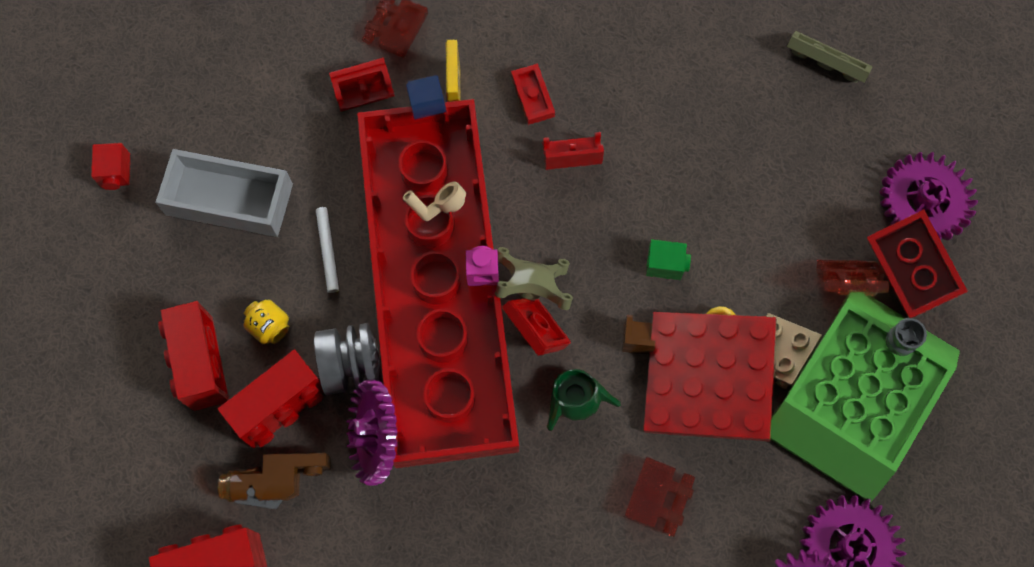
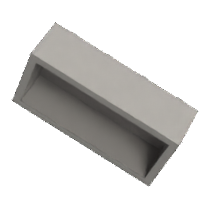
(224, 192)

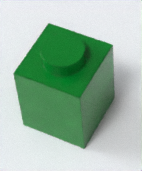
(667, 259)

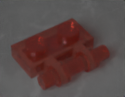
(401, 29)
(852, 276)
(650, 493)

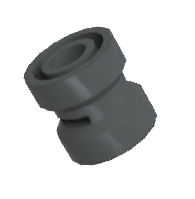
(912, 335)

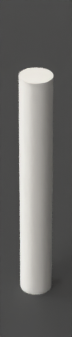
(327, 250)

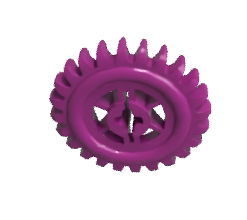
(941, 186)
(373, 432)
(860, 518)

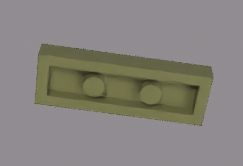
(829, 58)

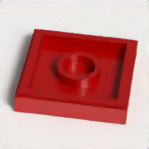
(536, 325)

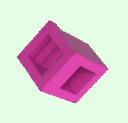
(482, 266)

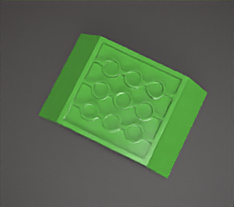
(859, 401)

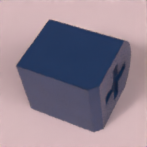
(426, 97)

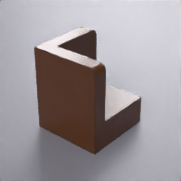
(637, 337)

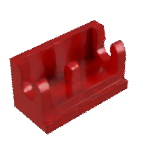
(362, 84)
(573, 152)

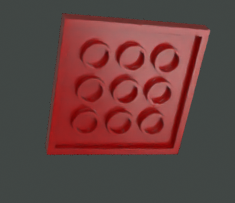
(711, 376)

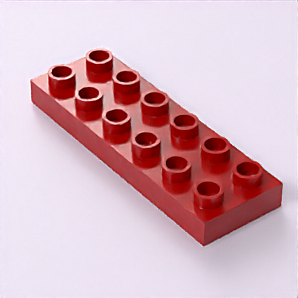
(436, 333)

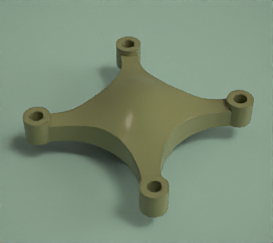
(533, 279)

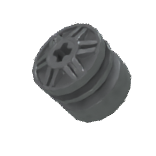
(345, 359)

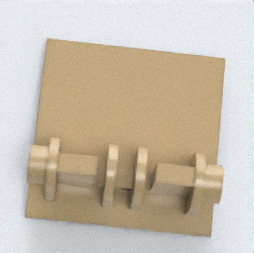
(792, 350)

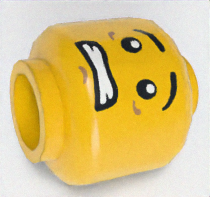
(266, 321)

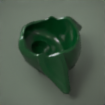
(577, 397)

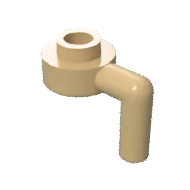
(448, 199)

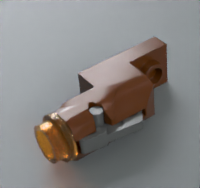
(275, 482)

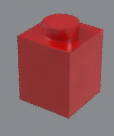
(111, 165)

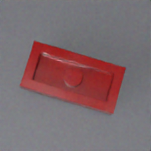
(533, 94)

